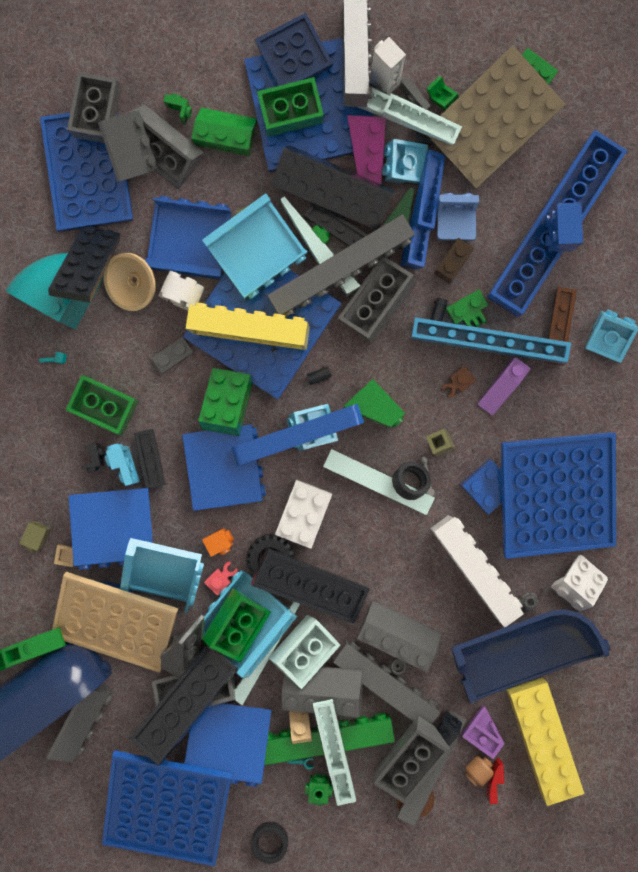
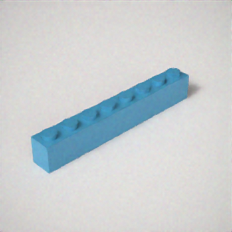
(491, 341)

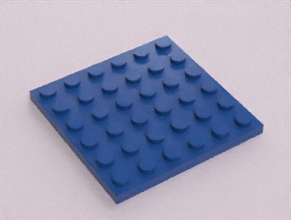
(322, 140)
(267, 369)
(558, 494)
(165, 808)

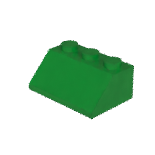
(224, 131)
(236, 625)

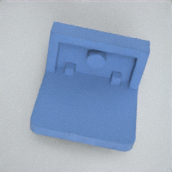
(457, 217)

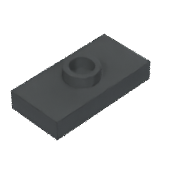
(413, 94)

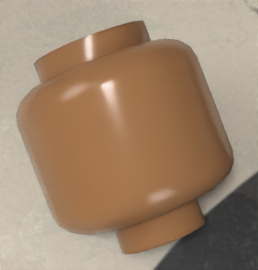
(479, 771)

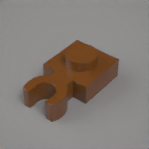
(460, 380)

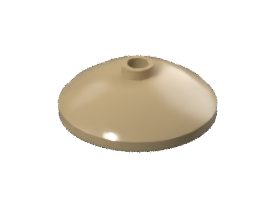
(122, 284)

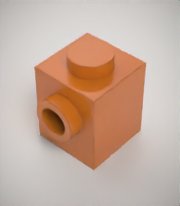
(218, 542)

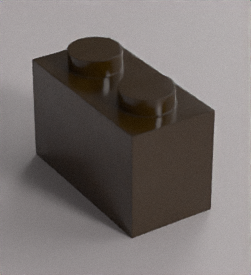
(454, 260)

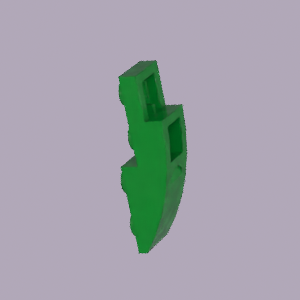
(31, 648)

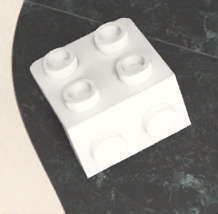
(581, 584)

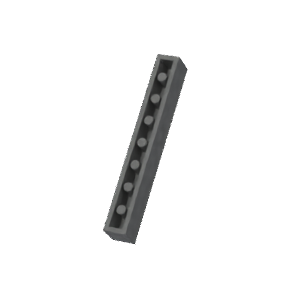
(341, 266)

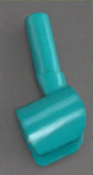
(59, 358)
(302, 762)

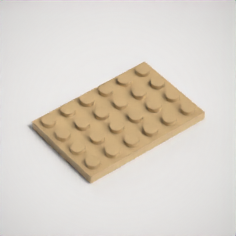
(114, 621)

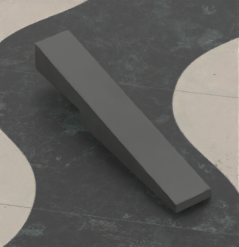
(412, 809)

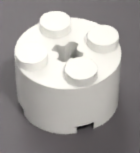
(181, 291)

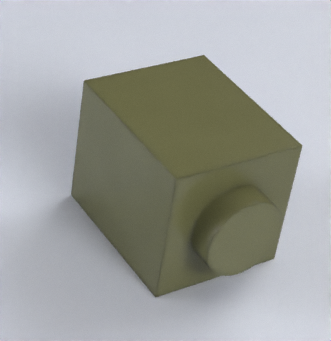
(440, 443)
(35, 536)

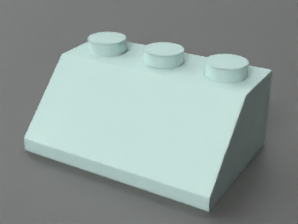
(304, 651)

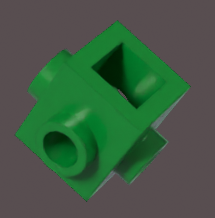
(318, 789)

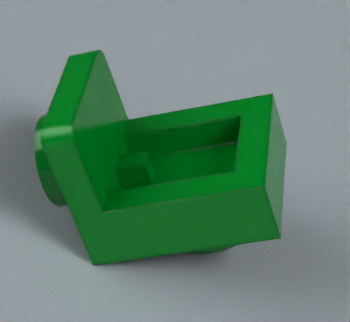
(441, 94)
(178, 103)

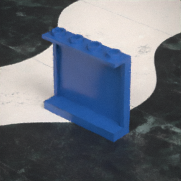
(178, 237)
(214, 472)
(105, 524)
(231, 741)

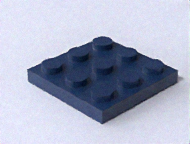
(294, 51)

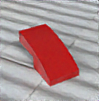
(498, 778)

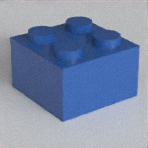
(564, 227)
(485, 486)

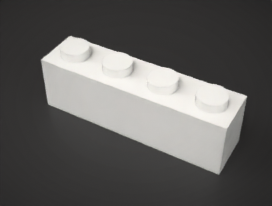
(387, 66)

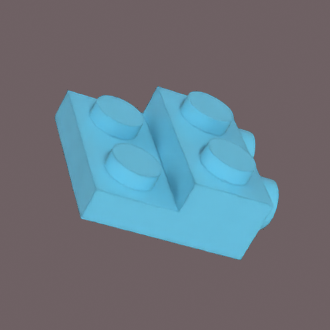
(404, 161)
(612, 335)
(309, 414)
(120, 458)

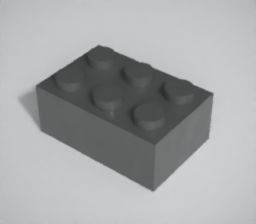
(93, 101)

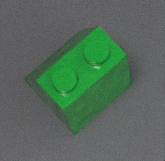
(377, 405)

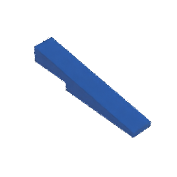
(424, 210)

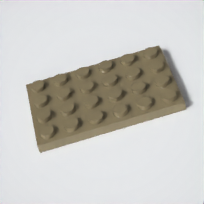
(498, 116)

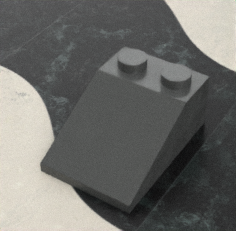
(184, 648)

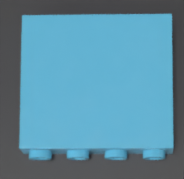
(255, 247)
(161, 571)
(270, 633)

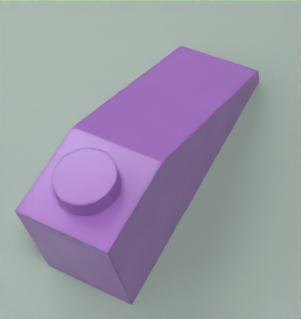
(503, 385)

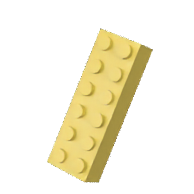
(248, 327)
(545, 741)

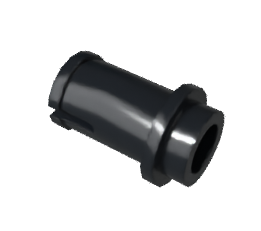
(439, 309)
(319, 375)

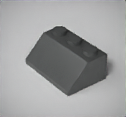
(127, 145)

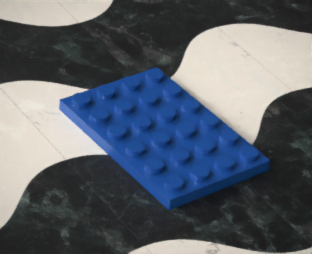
(82, 179)

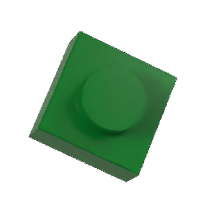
(322, 234)

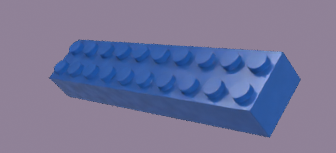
(532, 258)

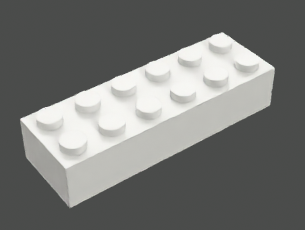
(476, 570)

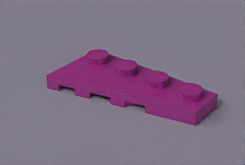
(368, 145)

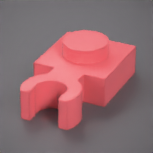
(220, 579)

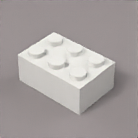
(303, 513)

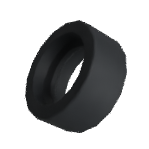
(422, 474)
(266, 857)

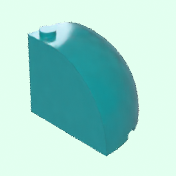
(32, 288)

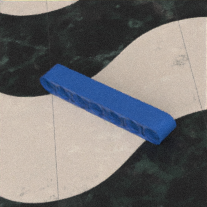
(297, 434)

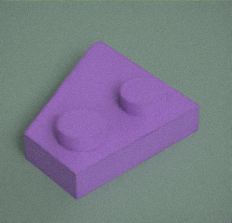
(483, 733)

